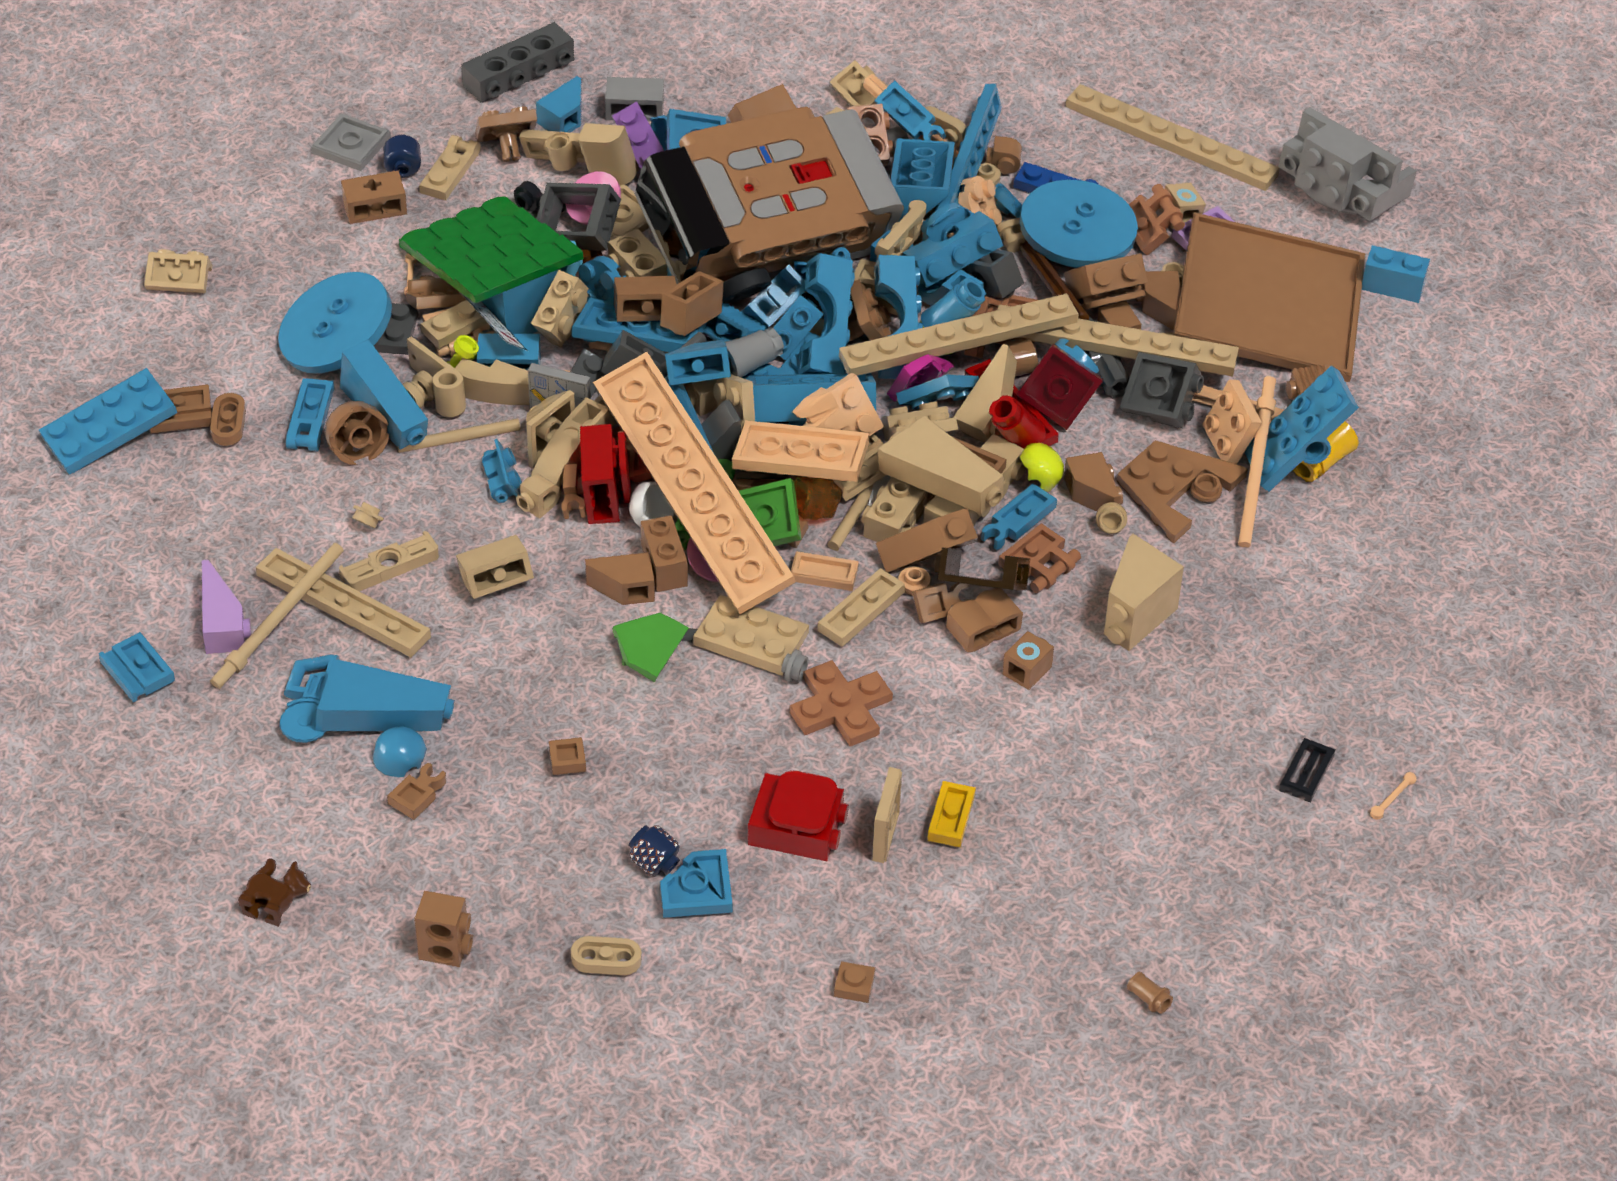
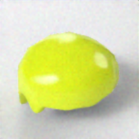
(1043, 465)

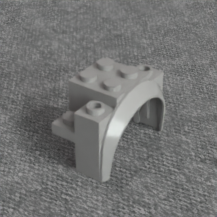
(1333, 160)

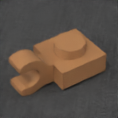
(572, 491)

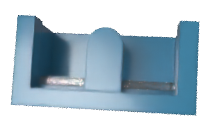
(777, 297)

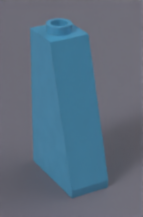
(371, 380)
(378, 700)

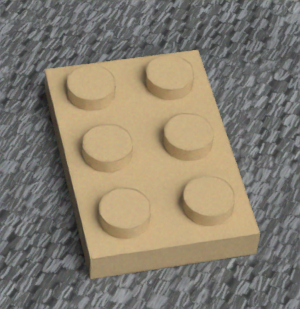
(750, 637)

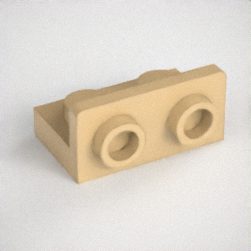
(850, 84)
(177, 271)

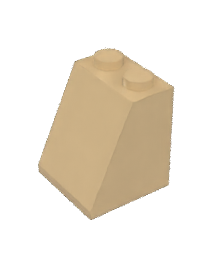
(1142, 593)

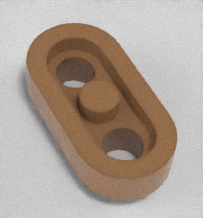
(228, 419)

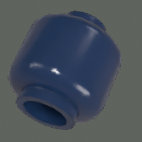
(402, 154)

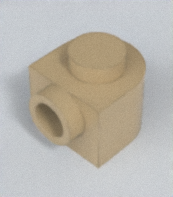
(538, 495)

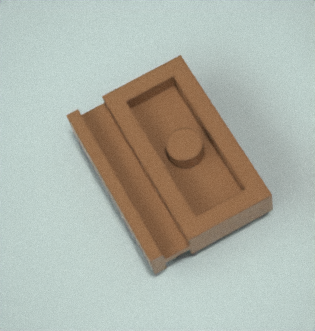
(192, 406)

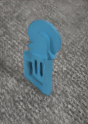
(299, 718)

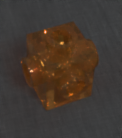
(816, 497)

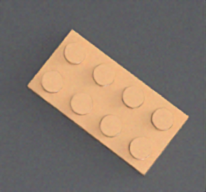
(800, 451)

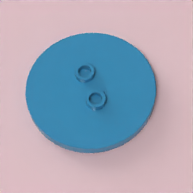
(1078, 223)
(333, 319)

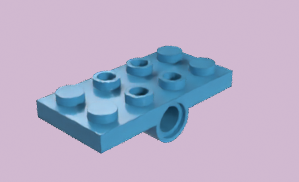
(1304, 426)

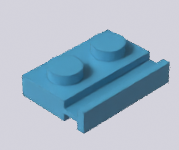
(137, 667)

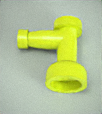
(465, 348)

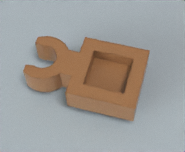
(936, 600)
(414, 794)

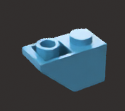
(561, 108)

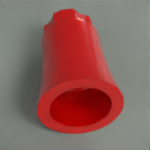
(1016, 422)

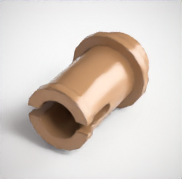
(1156, 997)

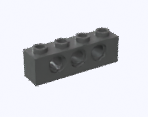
(517, 62)

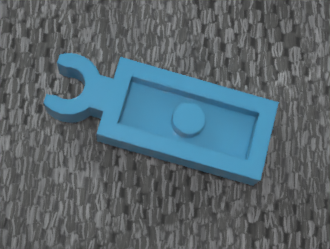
(908, 112)
(1019, 515)

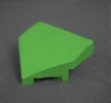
(649, 642)

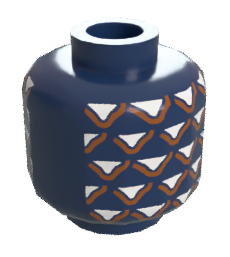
(654, 850)

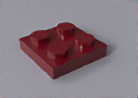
(1060, 386)

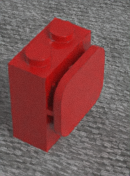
(604, 472)
(798, 815)

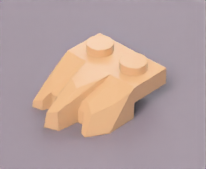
(840, 408)

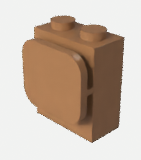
(1108, 281)

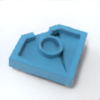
(938, 389)
(698, 886)

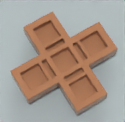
(841, 703)

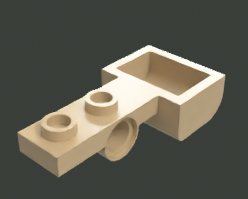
(598, 145)

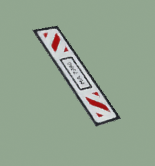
(496, 324)

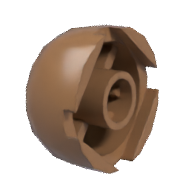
(356, 426)

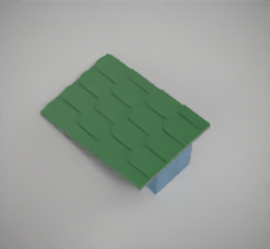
(495, 258)

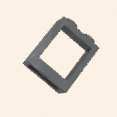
(602, 217)

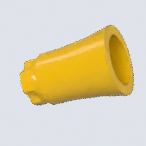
(1342, 443)

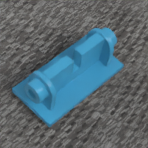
(797, 323)
(499, 469)

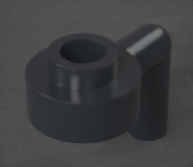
(528, 196)

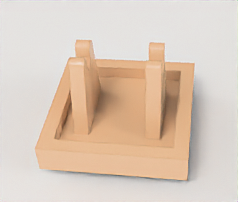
(1232, 422)

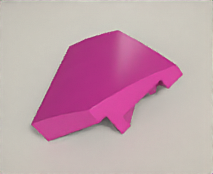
(918, 372)

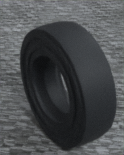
(745, 285)

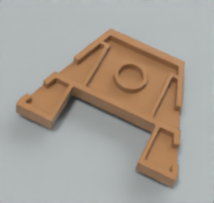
(1165, 474)

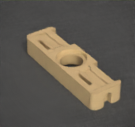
(408, 557)

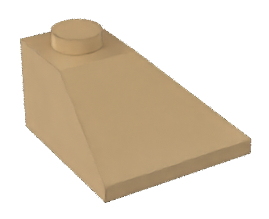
(544, 421)

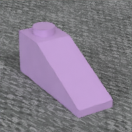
(221, 614)

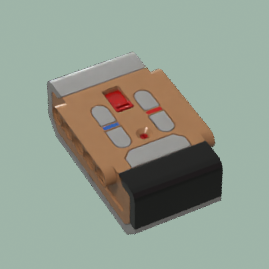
(767, 194)

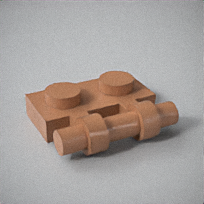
(1151, 228)
(1041, 546)

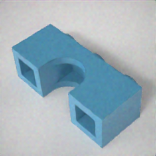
(974, 239)

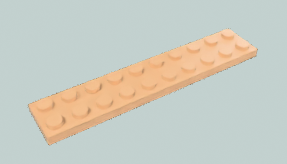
(694, 483)

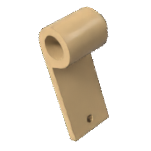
(447, 380)

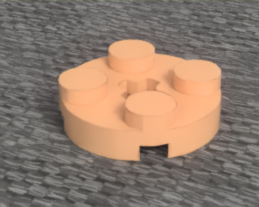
(979, 196)

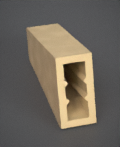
(942, 466)

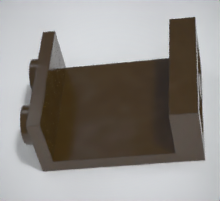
(1014, 572)

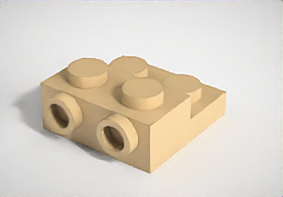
(560, 308)
(901, 419)

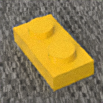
(951, 814)

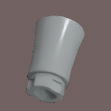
(753, 351)

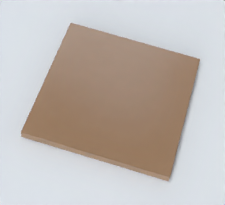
(1270, 295)

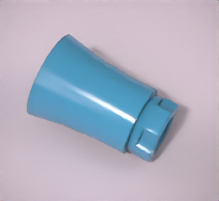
(958, 303)

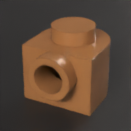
(1005, 154)
(1025, 355)

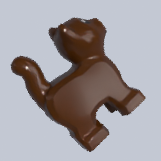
(271, 893)

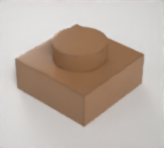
(567, 756)
(854, 982)

